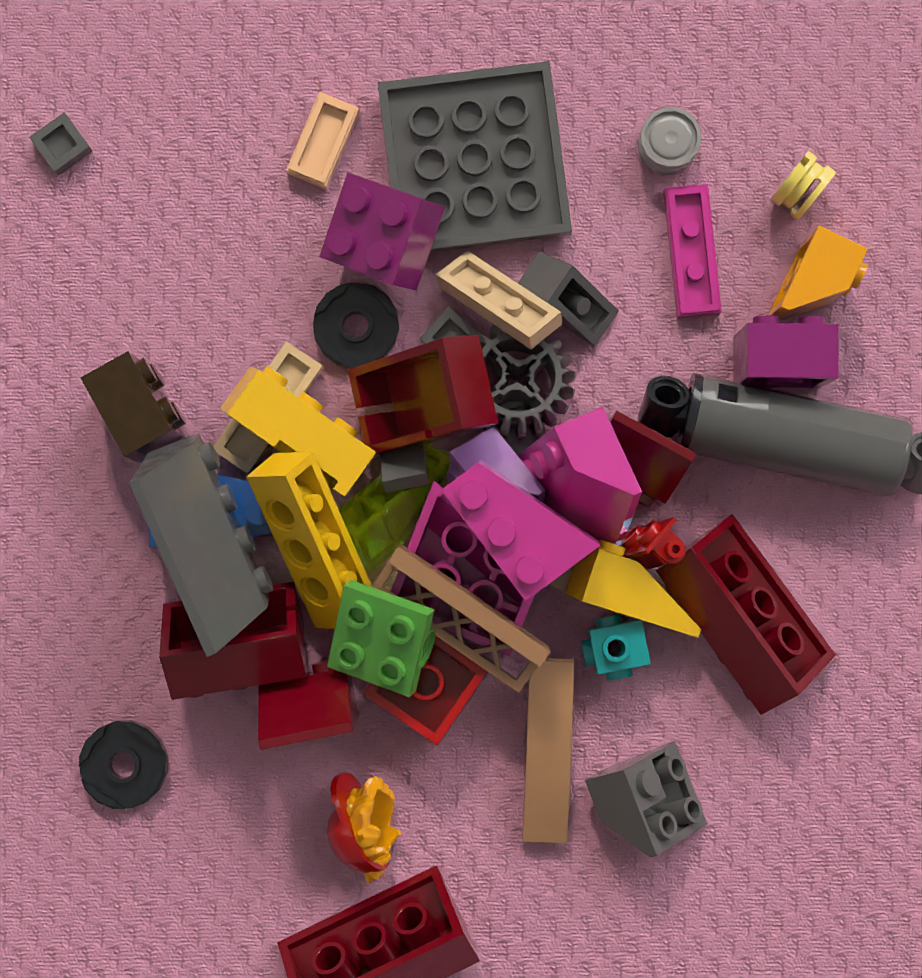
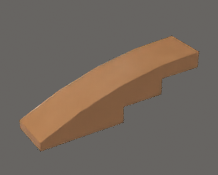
(548, 752)

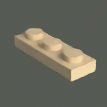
(499, 299)
(243, 446)

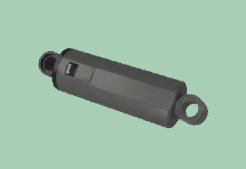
(786, 433)

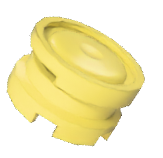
(800, 182)

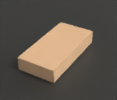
(323, 140)

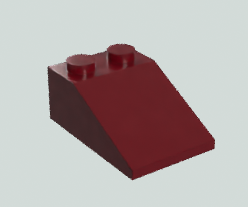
(306, 708)

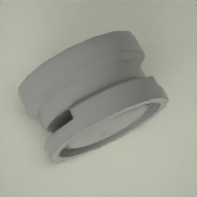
(669, 140)

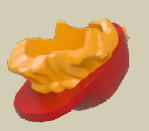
(361, 824)

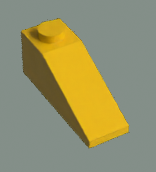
(626, 587)

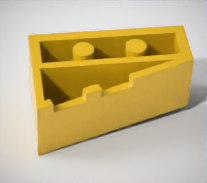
(298, 426)

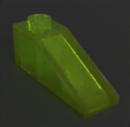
(383, 520)

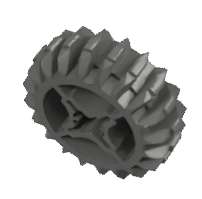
(528, 394)

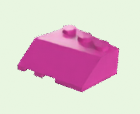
(586, 475)
(454, 549)

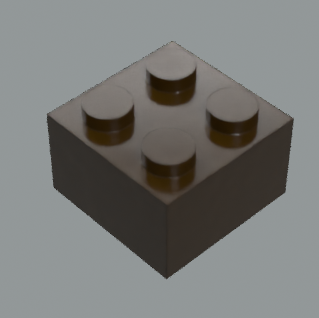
(133, 406)

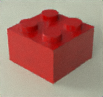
(441, 692)

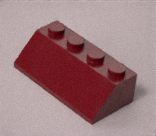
(747, 615)
(394, 934)

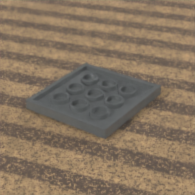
(482, 150)

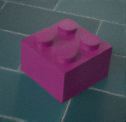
(382, 232)
(786, 353)

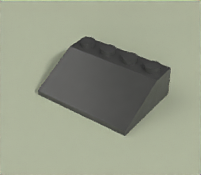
(201, 540)

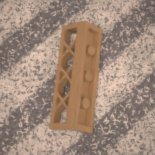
(474, 610)

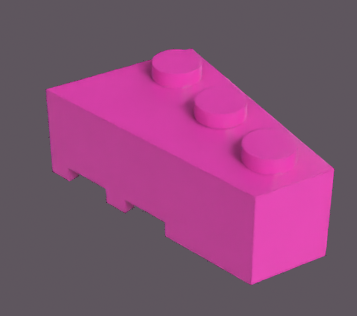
(517, 529)

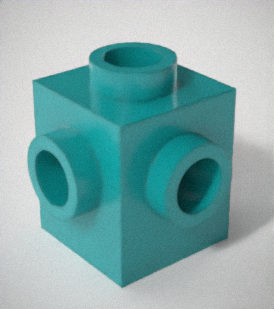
(632, 650)

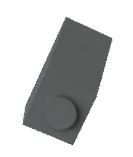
(566, 289)

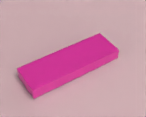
(692, 251)

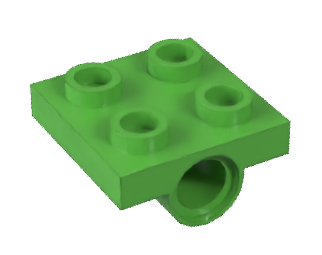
(381, 638)

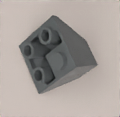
(648, 800)

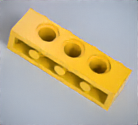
(308, 531)

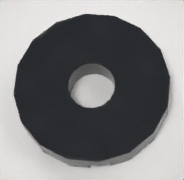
(351, 300)
(97, 769)

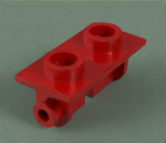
(654, 544)

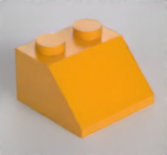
(819, 274)

